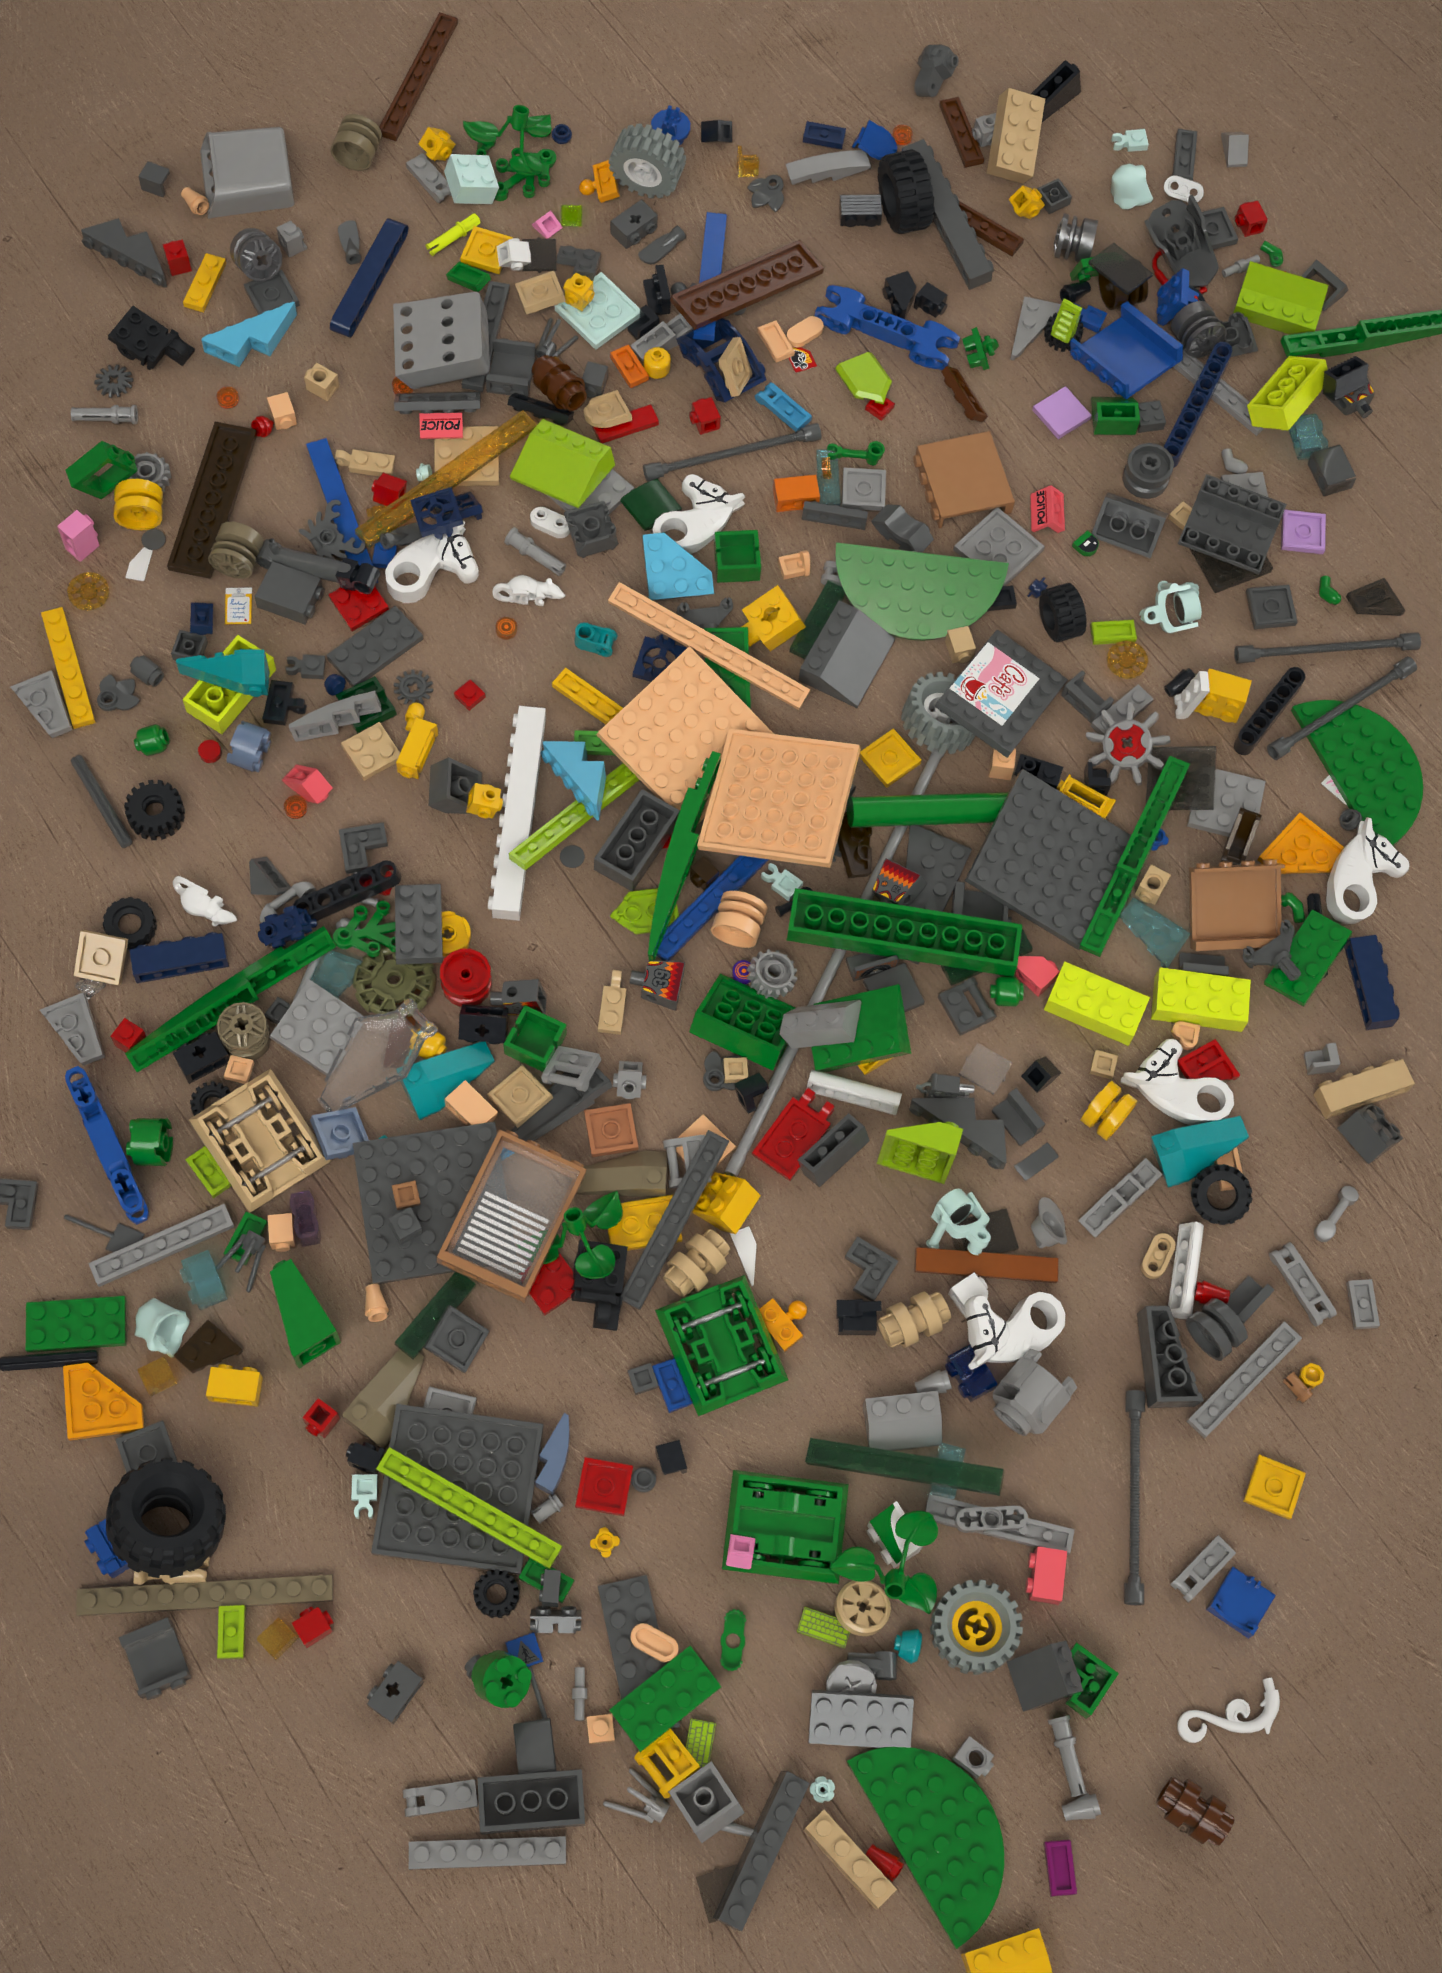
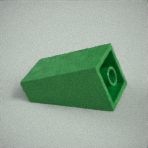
(303, 1318)

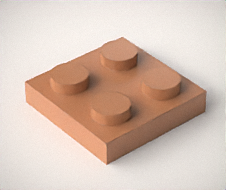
(611, 1130)

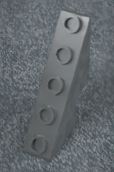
(131, 252)
(980, 1136)

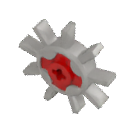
(1127, 731)

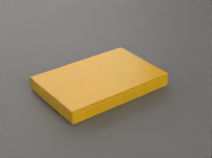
(639, 1222)

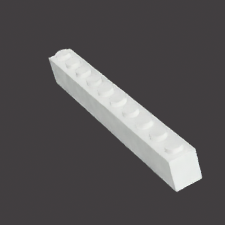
(519, 811)

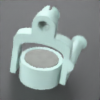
(1185, 604)
(951, 1211)

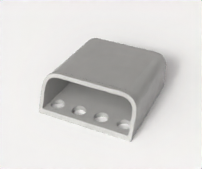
(247, 171)
(446, 338)

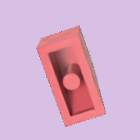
(308, 783)
(1036, 973)

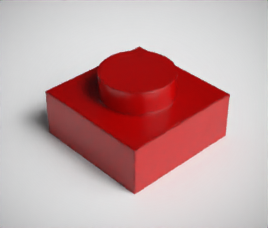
(469, 694)

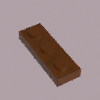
(963, 394)

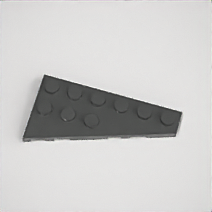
(938, 862)

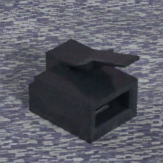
(857, 1317)

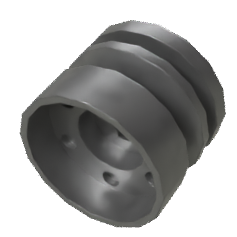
(1075, 238)
(248, 246)
(1198, 329)

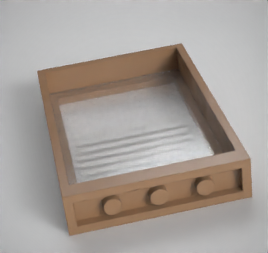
(511, 1215)

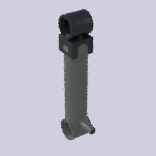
(346, 572)

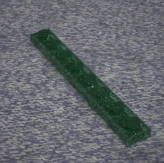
(905, 1466)

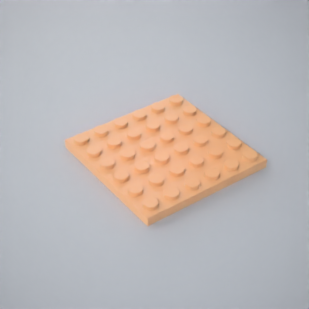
(677, 726)
(779, 797)

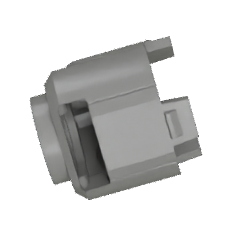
(1031, 1396)

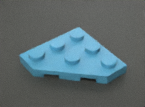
(673, 570)

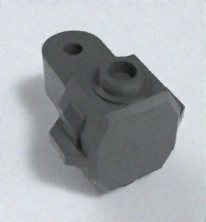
(936, 65)

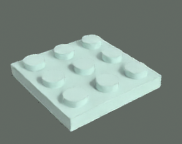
(604, 316)

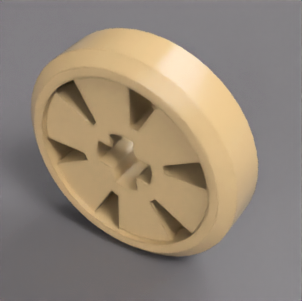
(856, 1621)

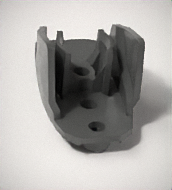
(1189, 246)

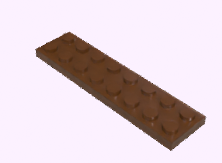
(746, 284)

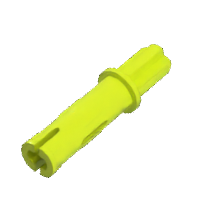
(459, 230)

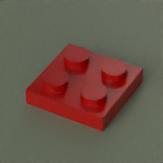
(358, 607)
(552, 1285)
(604, 1486)

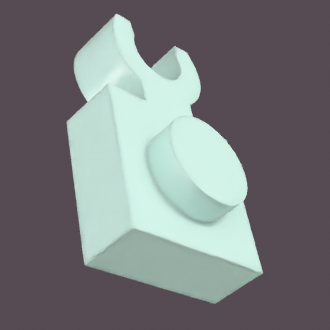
(1133, 139)
(783, 883)
(364, 1490)

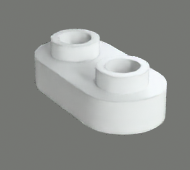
(1184, 188)
(549, 522)

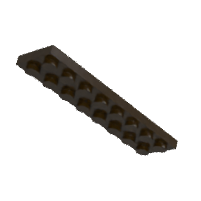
(212, 498)

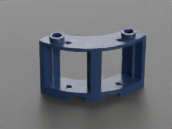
(693, 351)

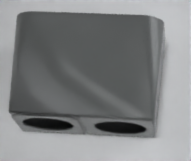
(1331, 470)
(534, 1746)

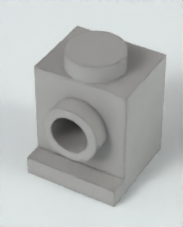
(291, 238)

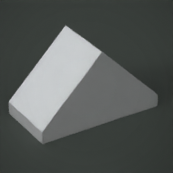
(1235, 148)

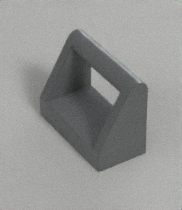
(1340, 287)

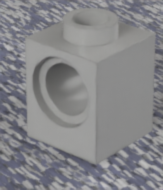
(962, 1758)

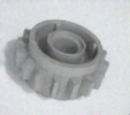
(153, 465)
(764, 982)

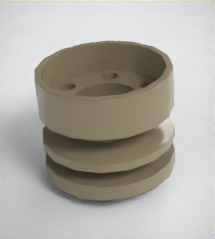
(356, 142)
(235, 550)
(246, 1043)

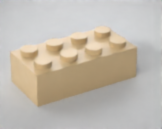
(1016, 136)

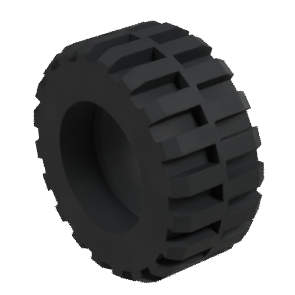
(906, 191)

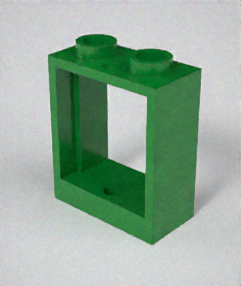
(82, 471)

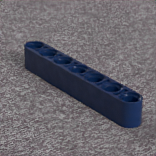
(369, 278)
(1198, 396)

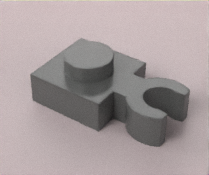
(310, 666)

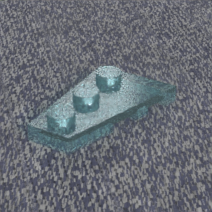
(1157, 932)
(335, 972)

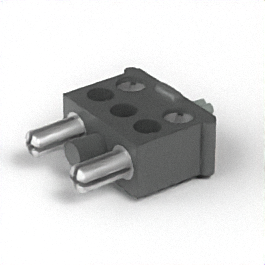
(945, 1087)

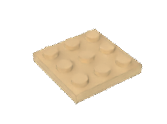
(449, 449)

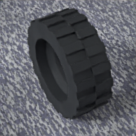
(130, 906)

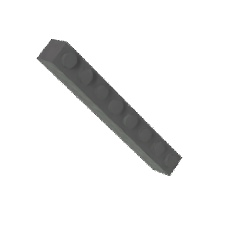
(954, 225)

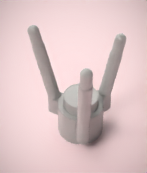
(655, 1807)

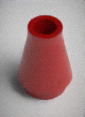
(1206, 1291)
(885, 1862)

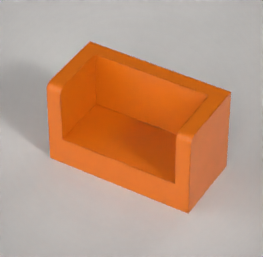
(793, 491)

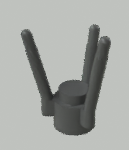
(546, 346)
(251, 1243)

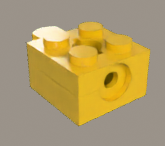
(772, 627)

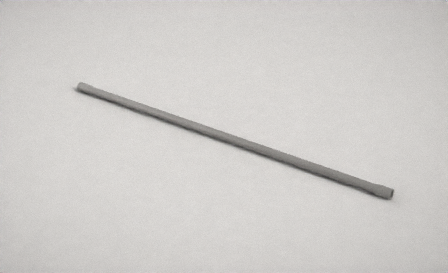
(739, 1156)

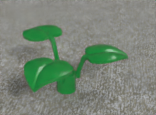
(536, 126)
(604, 1214)
(914, 1591)

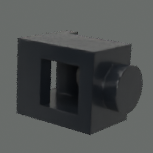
(931, 300)
(364, 1457)

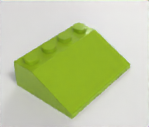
(1280, 300)
(562, 463)
(922, 1150)

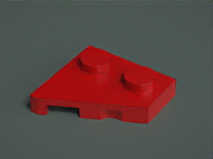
(1208, 1062)

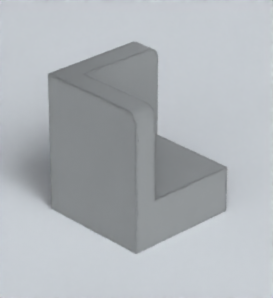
(1322, 1060)

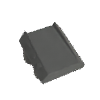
(1239, 335)
(591, 529)

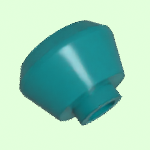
(908, 1645)

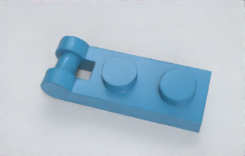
(783, 407)

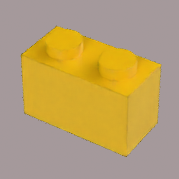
(234, 1385)

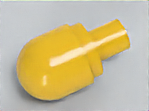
(413, 711)

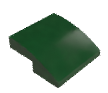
(649, 503)
(368, 720)

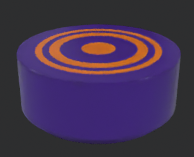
(740, 971)

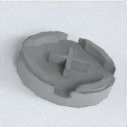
(851, 1677)

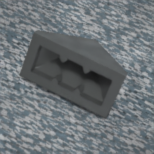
(266, 878)

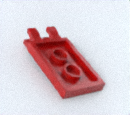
(793, 1134)

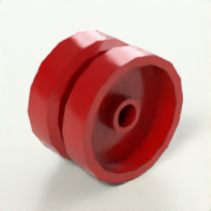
(465, 977)

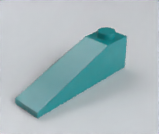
(241, 672)
(438, 1076)
(1192, 1148)

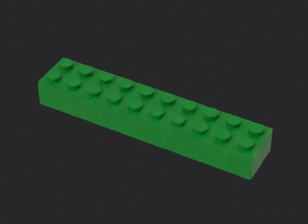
(904, 932)

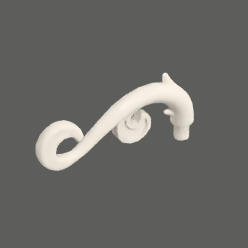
(1231, 1723)

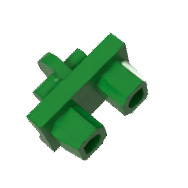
(975, 342)

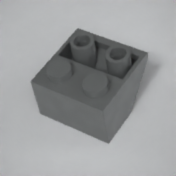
(1370, 1132)

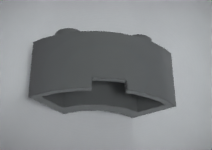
(902, 528)

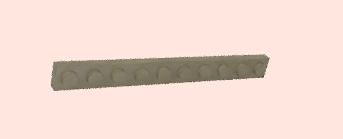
(204, 1595)

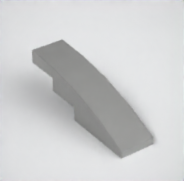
(828, 165)
(662, 336)
(329, 718)
(1120, 1197)

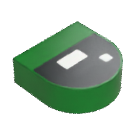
(1086, 544)

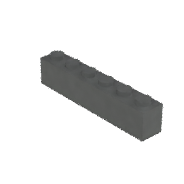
(761, 1850)

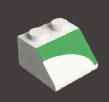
(883, 1532)

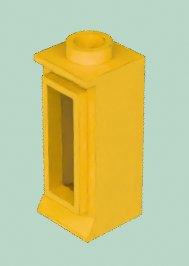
(416, 748)
(1105, 803)

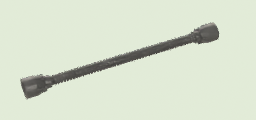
(806, 434)
(1405, 641)
(1283, 745)
(1134, 1588)

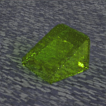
(571, 215)

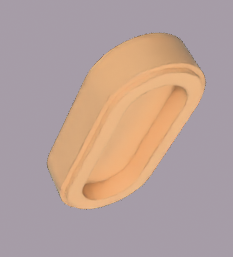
(805, 331)
(654, 1642)

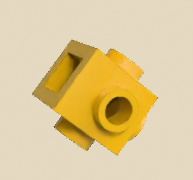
(437, 144)
(1027, 202)
(578, 291)
(484, 800)

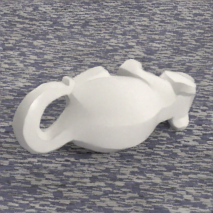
(526, 588)
(198, 903)

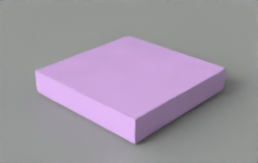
(1061, 412)
(1303, 532)

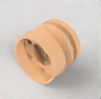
(739, 919)

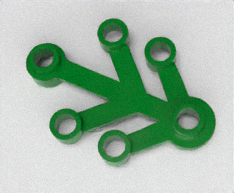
(502, 193)
(371, 931)

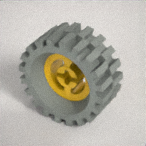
(983, 1601)

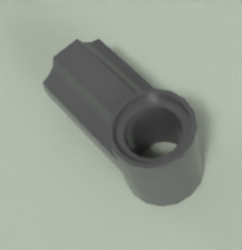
(881, 1663)

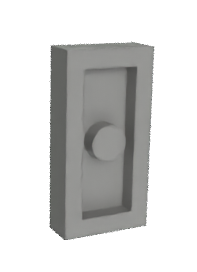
(1363, 1304)

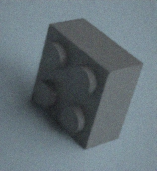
(1054, 196)
(1151, 417)
(188, 645)
(551, 1588)

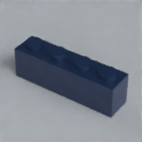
(179, 957)
(1371, 982)

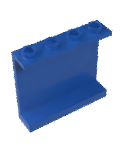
(1128, 352)

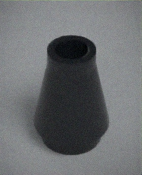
(1075, 291)
(1179, 682)

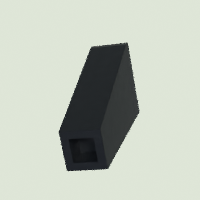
(1059, 88)

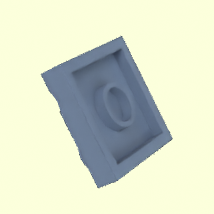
(338, 1131)

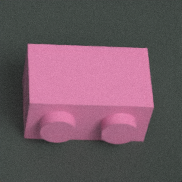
(78, 535)

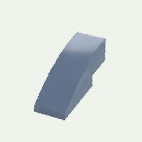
(554, 1457)

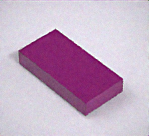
(1060, 1868)

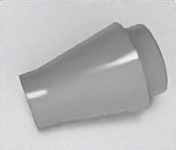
(936, 1381)
(1082, 1808)

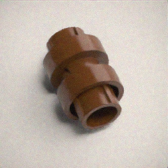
(559, 382)
(1205, 1817)

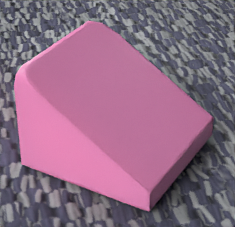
(547, 225)
(740, 1551)

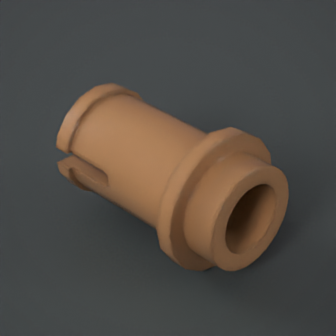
(1299, 1389)

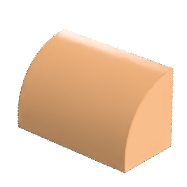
(470, 1105)

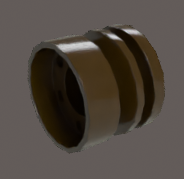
(1114, 297)

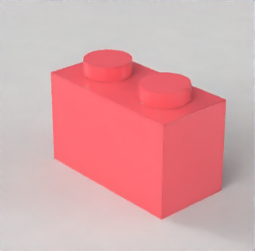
(1047, 1575)

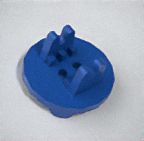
(672, 122)

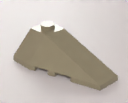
(630, 1175)
(375, 1405)

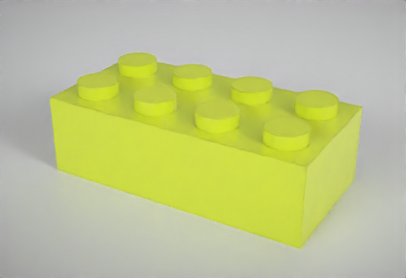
(1288, 393)
(216, 704)
(1201, 999)
(1096, 1003)

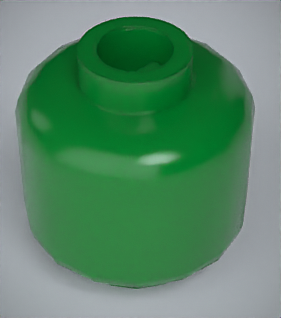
(151, 740)
(1007, 991)

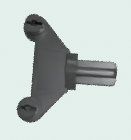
(706, 617)
(1275, 953)

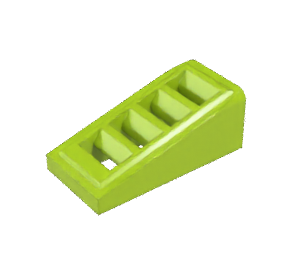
(1065, 322)

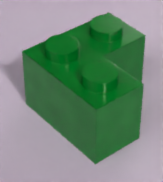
(1095, 1680)

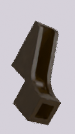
(1240, 836)

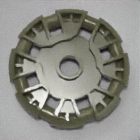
(392, 992)

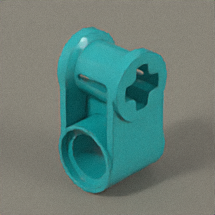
(596, 641)

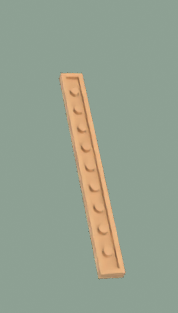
(709, 646)

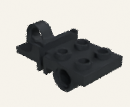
(148, 340)
(602, 1291)

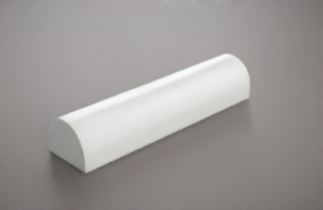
(854, 1092)
(1185, 1269)

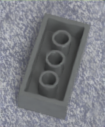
(636, 840)
(531, 1801)

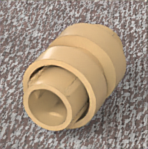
(689, 1271)
(923, 1315)

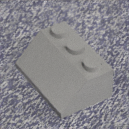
(821, 1024)
(903, 1421)

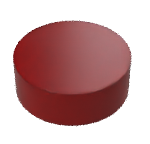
(209, 751)

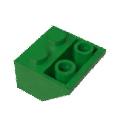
(1115, 415)

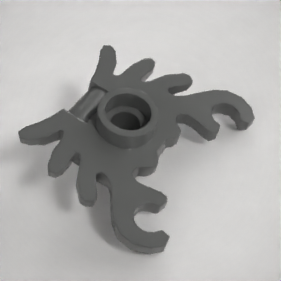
(326, 536)

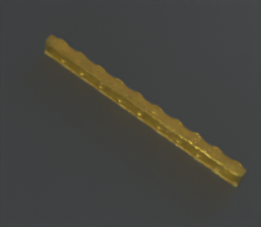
(448, 476)

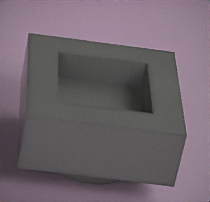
(642, 1379)

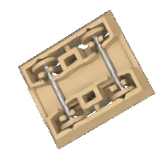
(259, 1140)

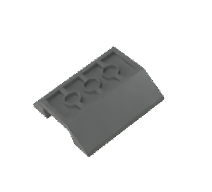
(1232, 524)

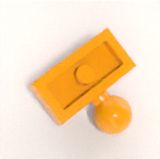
(604, 183)
(780, 1323)

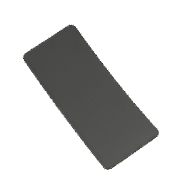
(1036, 1161)

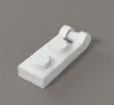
(1192, 695)

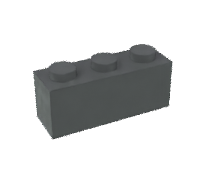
(833, 1150)

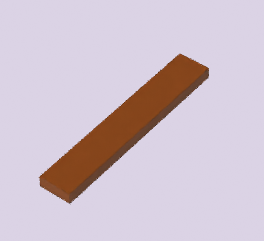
(986, 1265)

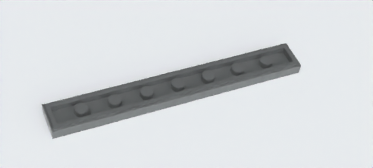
(674, 1220)

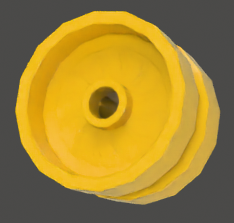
(138, 504)
(1106, 1108)

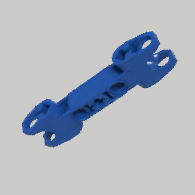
(919, 340)
(107, 1145)

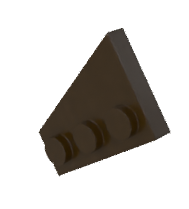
(855, 849)

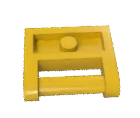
(675, 1758)

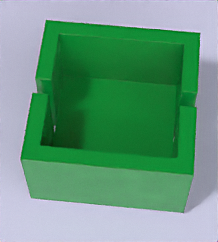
(737, 556)
(537, 1038)

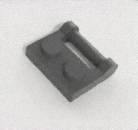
(960, 1010)

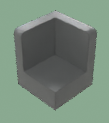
(153, 178)

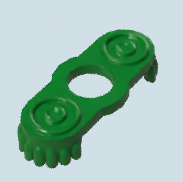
(733, 1624)

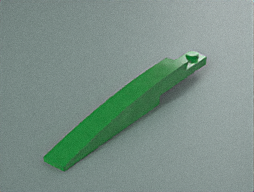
(1365, 336)
(681, 853)
(1134, 856)
(239, 988)

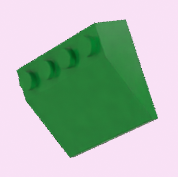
(742, 1021)
(878, 1036)

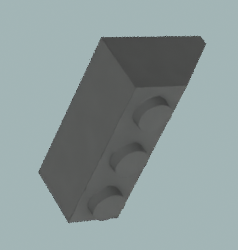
(1129, 525)

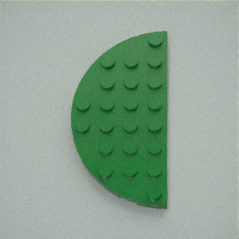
(917, 591)
(1368, 765)
(940, 1830)

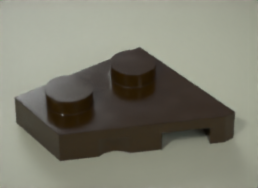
(206, 1348)

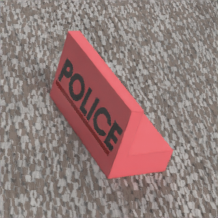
(441, 425)
(1047, 509)

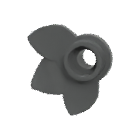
(767, 194)
(119, 692)
(714, 1069)

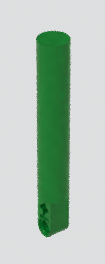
(924, 809)

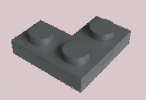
(585, 261)
(357, 840)
(21, 1200)
(876, 1267)

